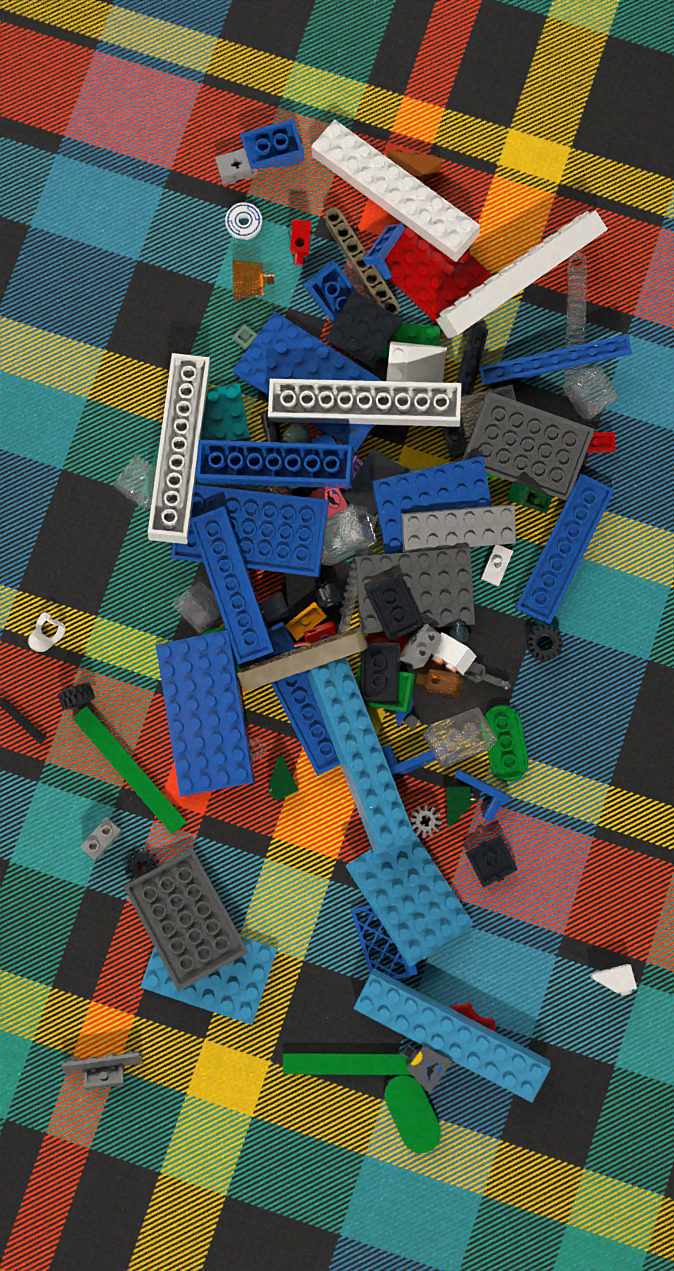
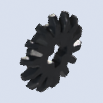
(141, 857)

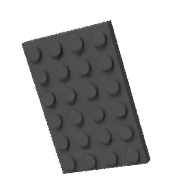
(529, 445)
(435, 580)
(185, 920)

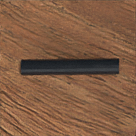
(22, 721)

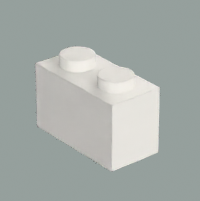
(453, 654)

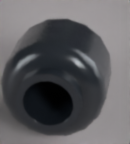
(328, 596)

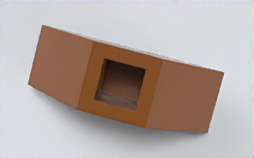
(415, 164)

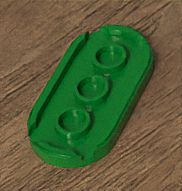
(509, 754)
(412, 1114)

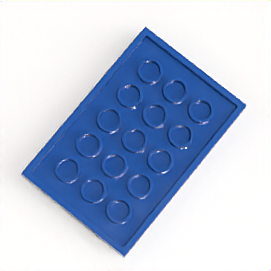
(430, 489)

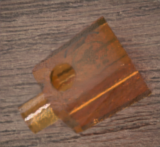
(249, 279)
(449, 683)

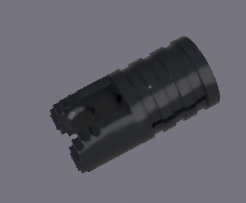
(271, 429)

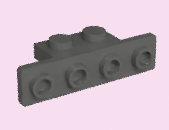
(102, 1071)

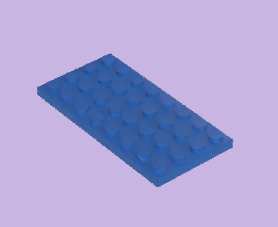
(291, 353)
(271, 528)
(205, 713)

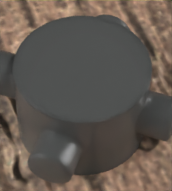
(411, 721)

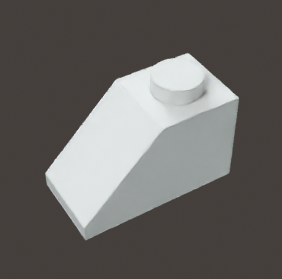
(617, 979)

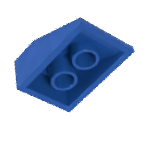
(273, 146)
(329, 290)

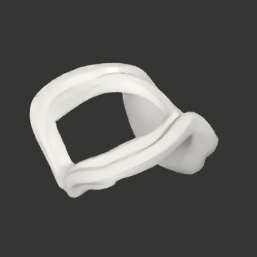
(38, 640)

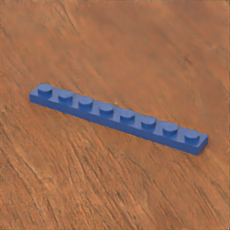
(555, 360)

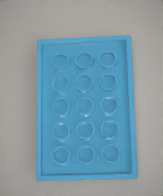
(410, 899)
(228, 991)

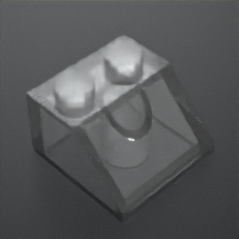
(198, 607)

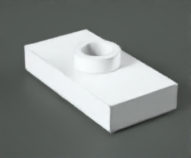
(497, 565)

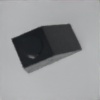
(274, 609)

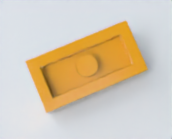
(305, 620)

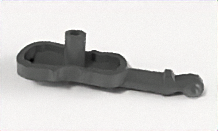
(477, 673)

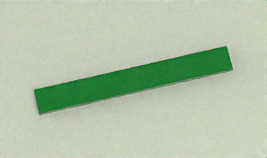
(129, 770)
(345, 1064)

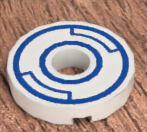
(239, 211)

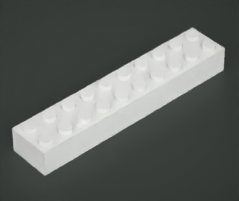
(395, 190)
(521, 274)
(364, 402)
(179, 448)

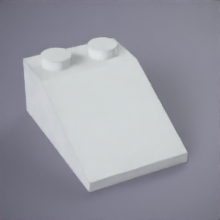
(416, 363)

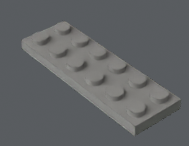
(458, 528)

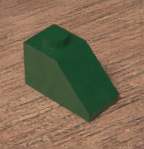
(529, 497)
(281, 781)
(457, 803)

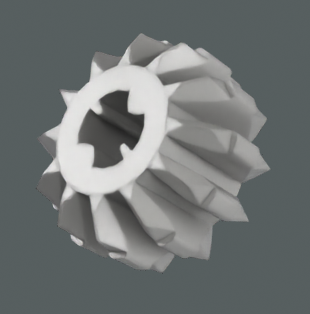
(431, 823)

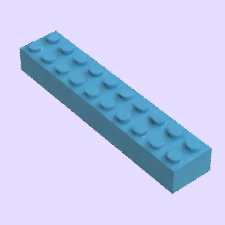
(361, 756)
(453, 1035)

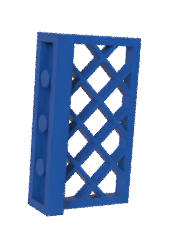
(409, 970)

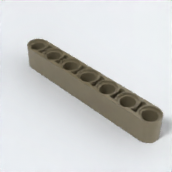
(356, 257)
(302, 659)

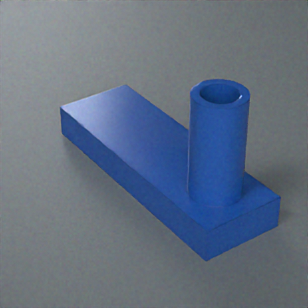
(381, 248)
(408, 765)
(498, 796)

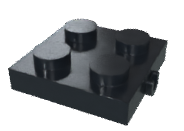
(491, 861)

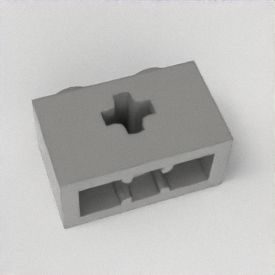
(227, 170)
(419, 646)
(101, 838)

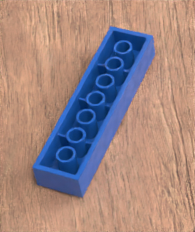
(275, 464)

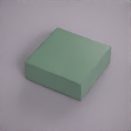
(244, 337)

